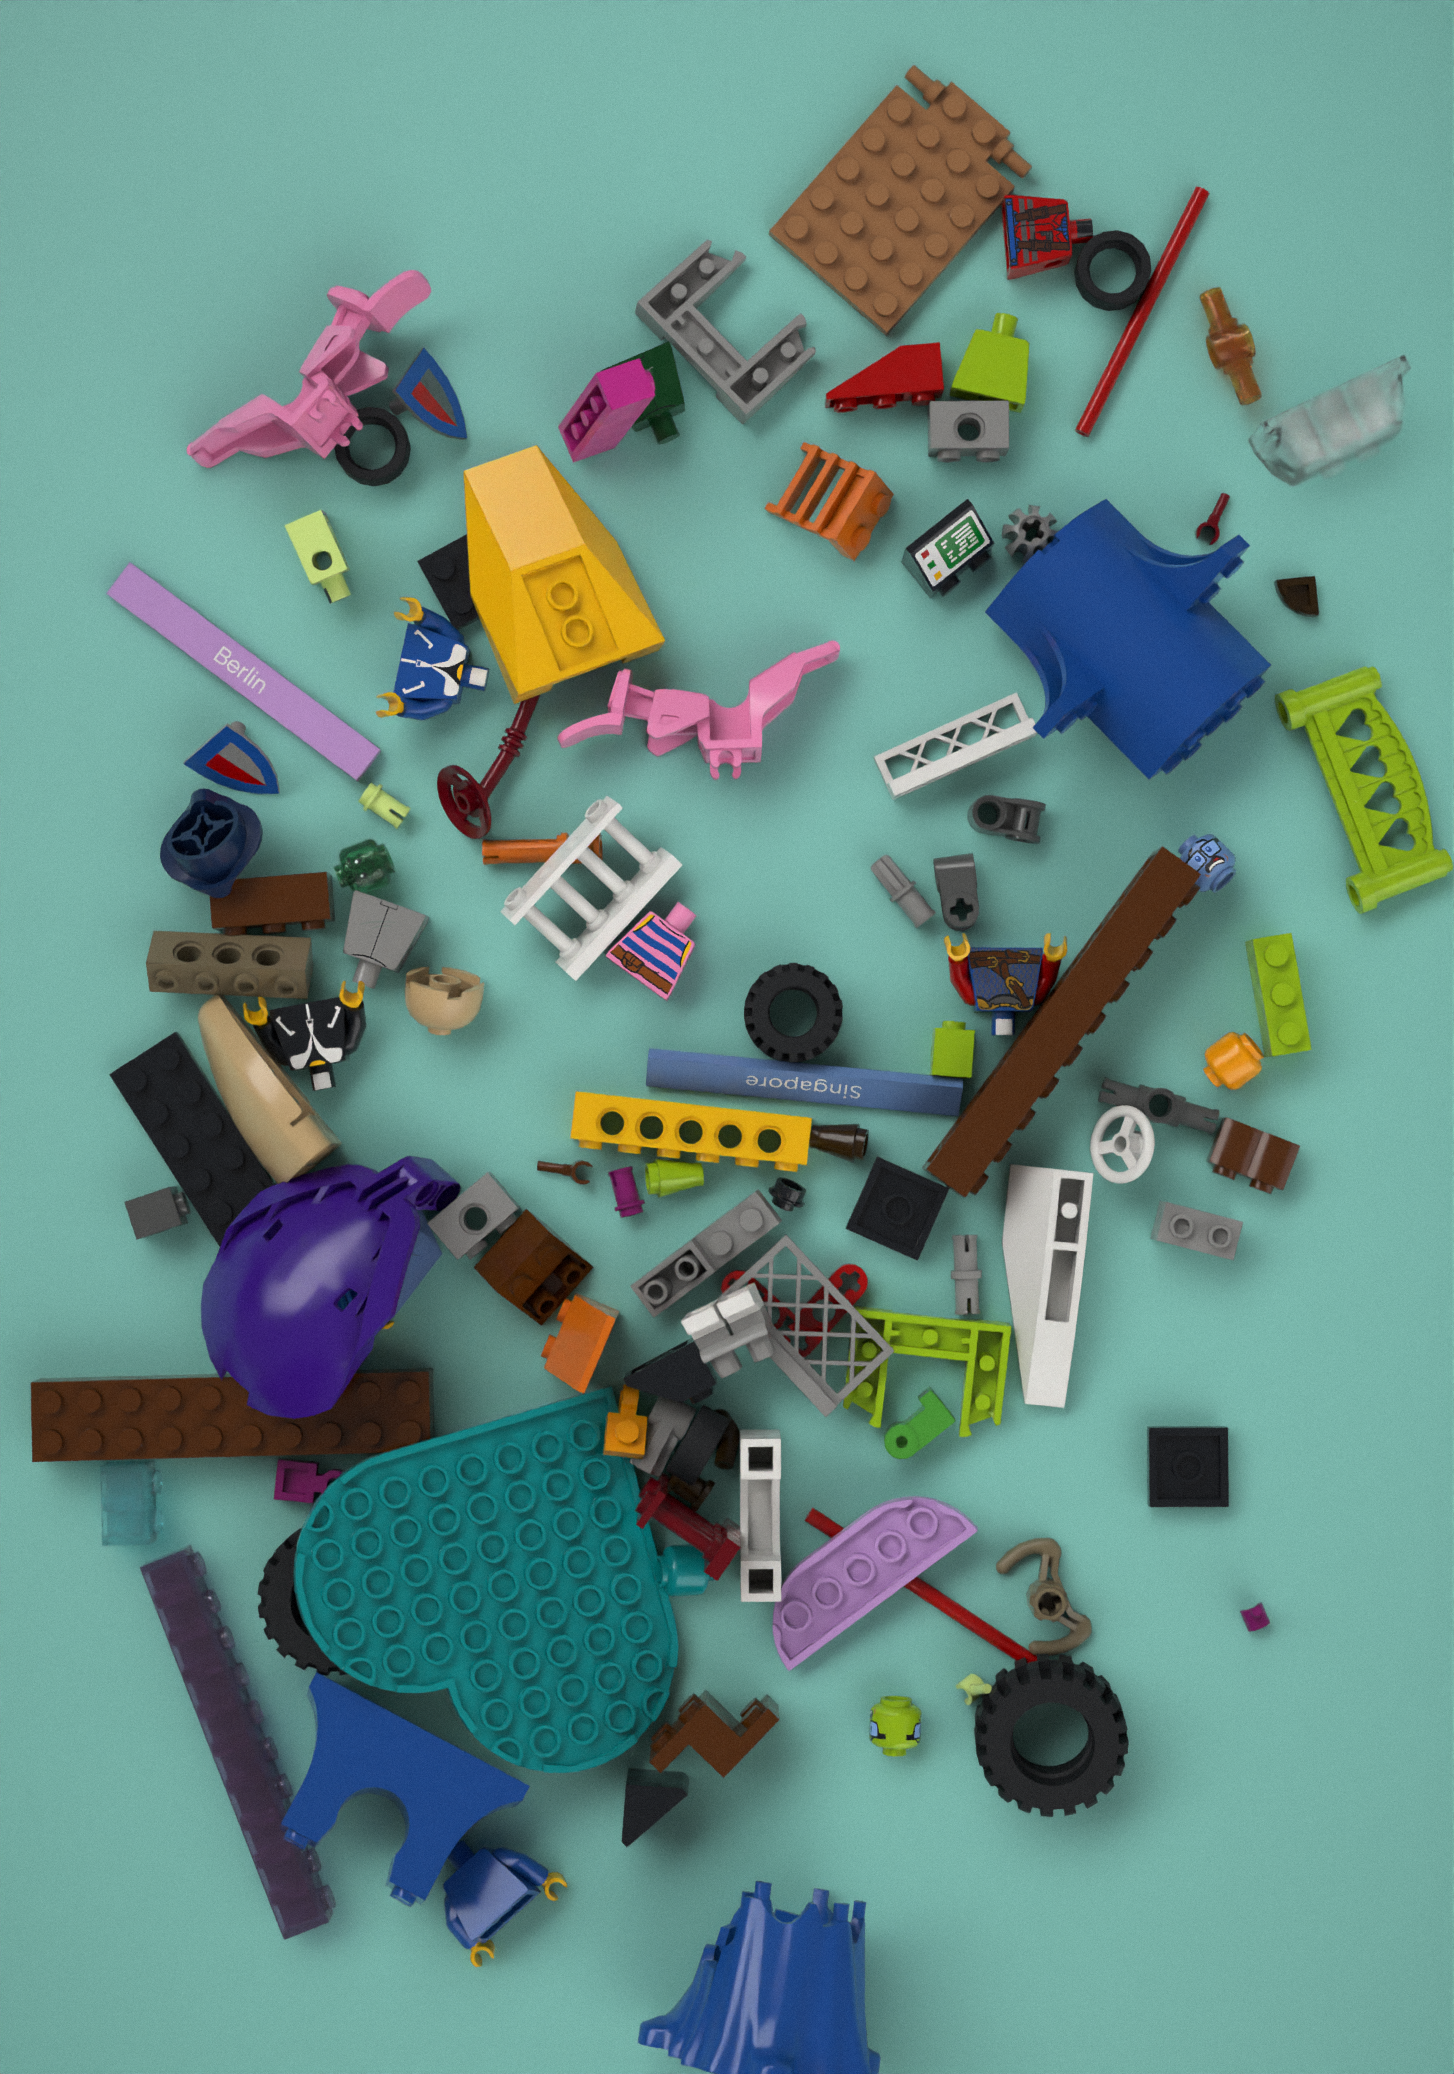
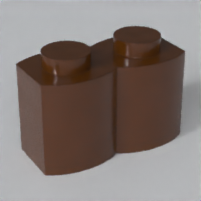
(1252, 1154)

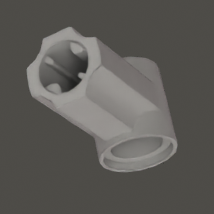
(665, 1427)

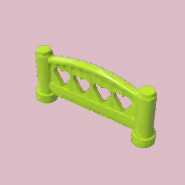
(1382, 868)

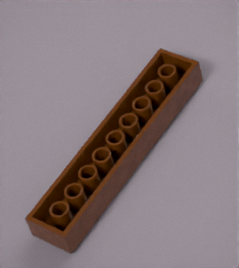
(1061, 1021)
(212, 1419)

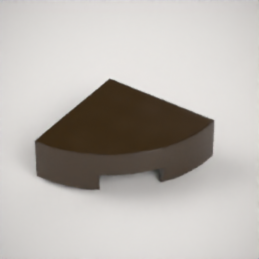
(1299, 595)

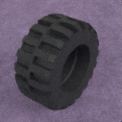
(282, 1613)
(1062, 1784)

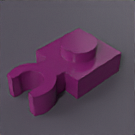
(300, 1480)

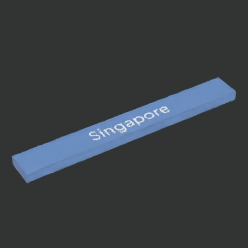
(804, 1082)

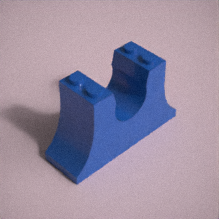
(380, 1753)

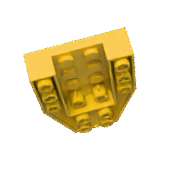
(548, 577)

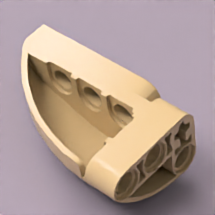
(261, 1102)

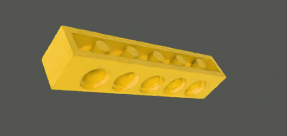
(591, 1108)

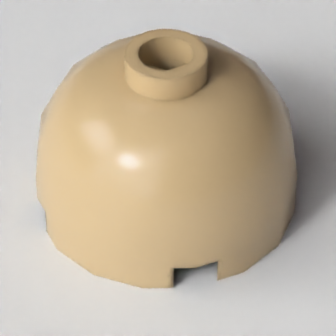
(443, 1000)

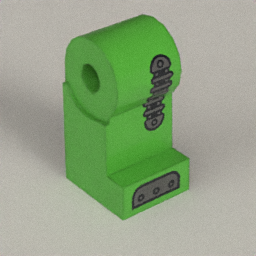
(907, 1437)

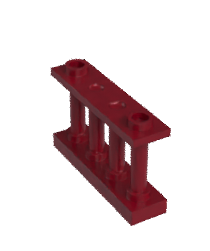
(715, 1541)

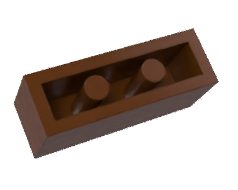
(274, 903)

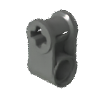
(1009, 818)
(957, 883)

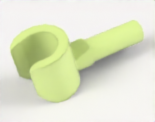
(974, 1688)

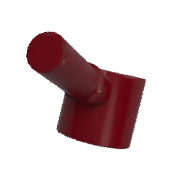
(1214, 518)

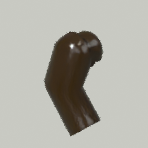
(728, 1444)

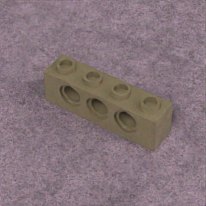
(230, 964)

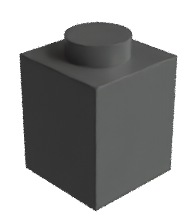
(157, 1212)

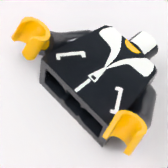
(312, 1033)

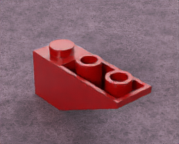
(901, 375)

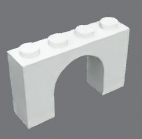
(760, 1515)

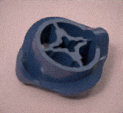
(211, 843)

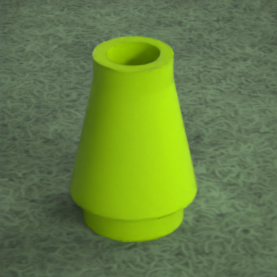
(669, 1176)

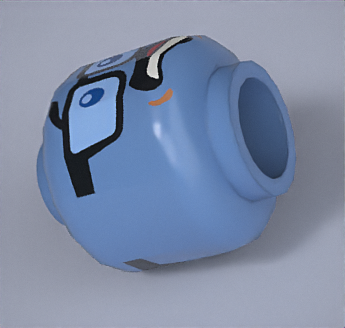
(1210, 859)

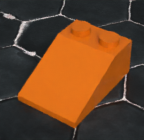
(580, 1341)

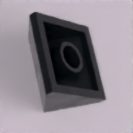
(649, 1798)

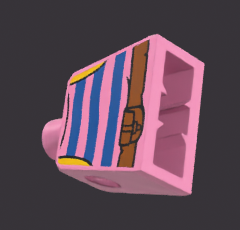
(656, 950)

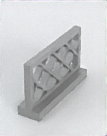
(788, 1357)

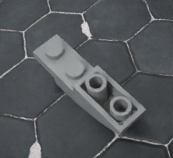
(706, 1253)

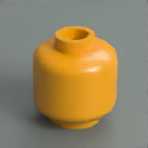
(1233, 1060)

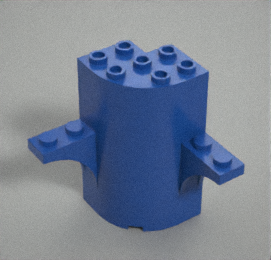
(1130, 638)

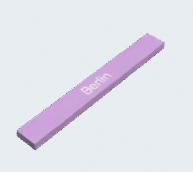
(243, 672)

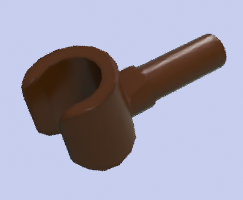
(564, 1169)

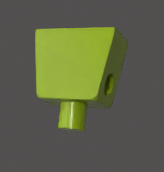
(994, 366)

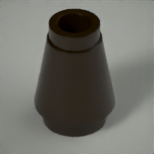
(840, 1140)

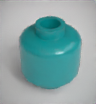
(683, 1571)

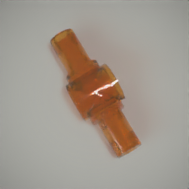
(1230, 346)

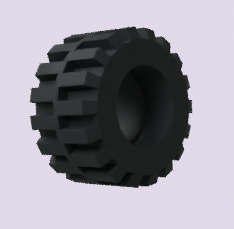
(801, 978)

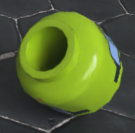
(895, 1725)

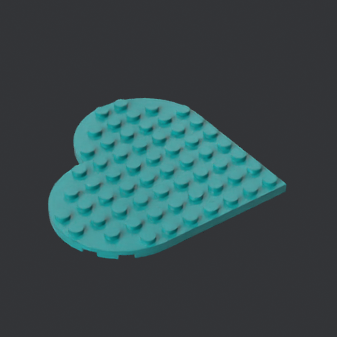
(505, 1577)

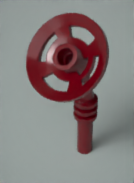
(473, 797)

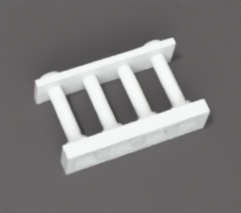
(601, 924)

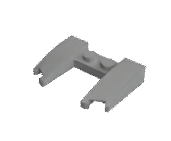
(673, 315)

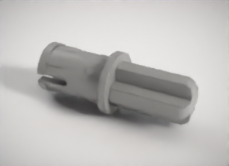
(902, 890)

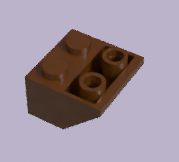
(533, 1267)

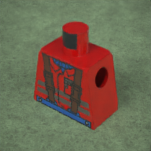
(1039, 234)

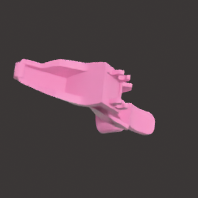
(330, 374)
(721, 732)

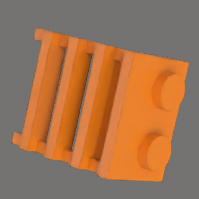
(850, 509)

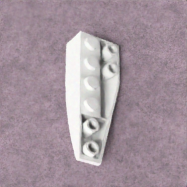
(1044, 1273)

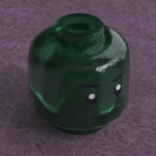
(365, 866)

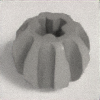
(1021, 525)

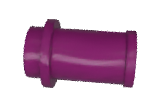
(626, 1192)

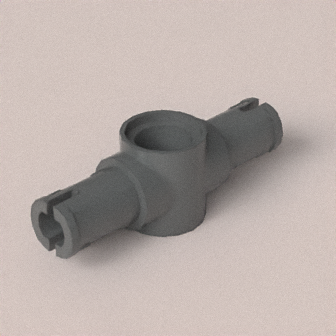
(1178, 1109)

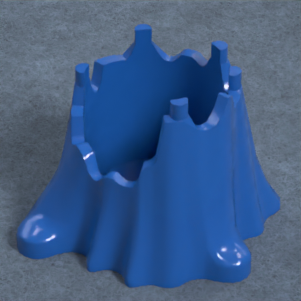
(775, 1994)

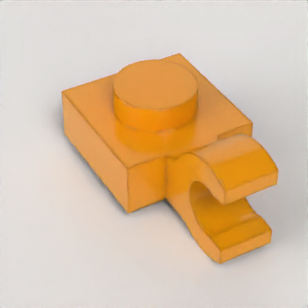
(625, 1430)

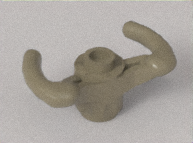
(1047, 1596)

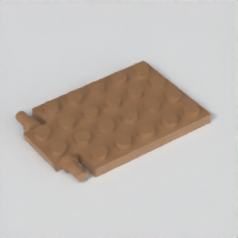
(901, 199)

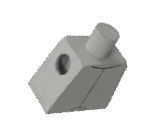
(380, 936)

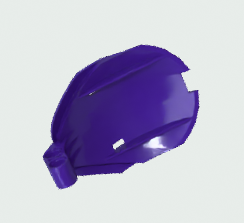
(290, 1260)

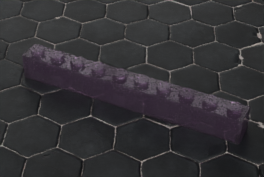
(236, 1738)

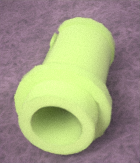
(381, 804)

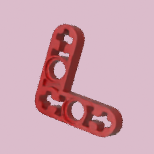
(807, 1320)

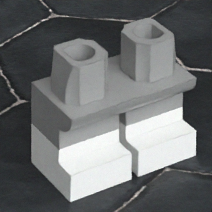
(729, 1324)

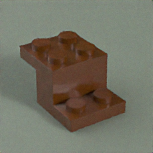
(713, 1732)

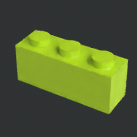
(1278, 995)

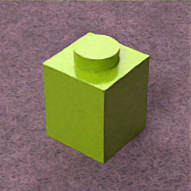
(952, 1050)

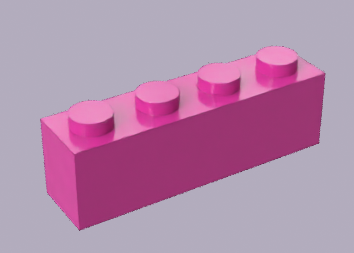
(607, 409)

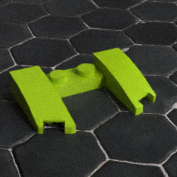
(975, 1341)

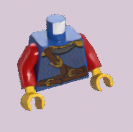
(1004, 978)

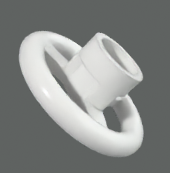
(1132, 1145)

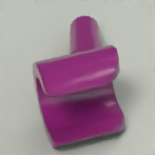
(1255, 1617)

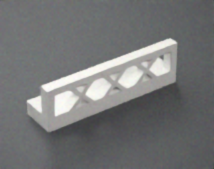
(962, 758)

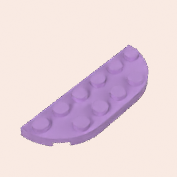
(862, 1570)

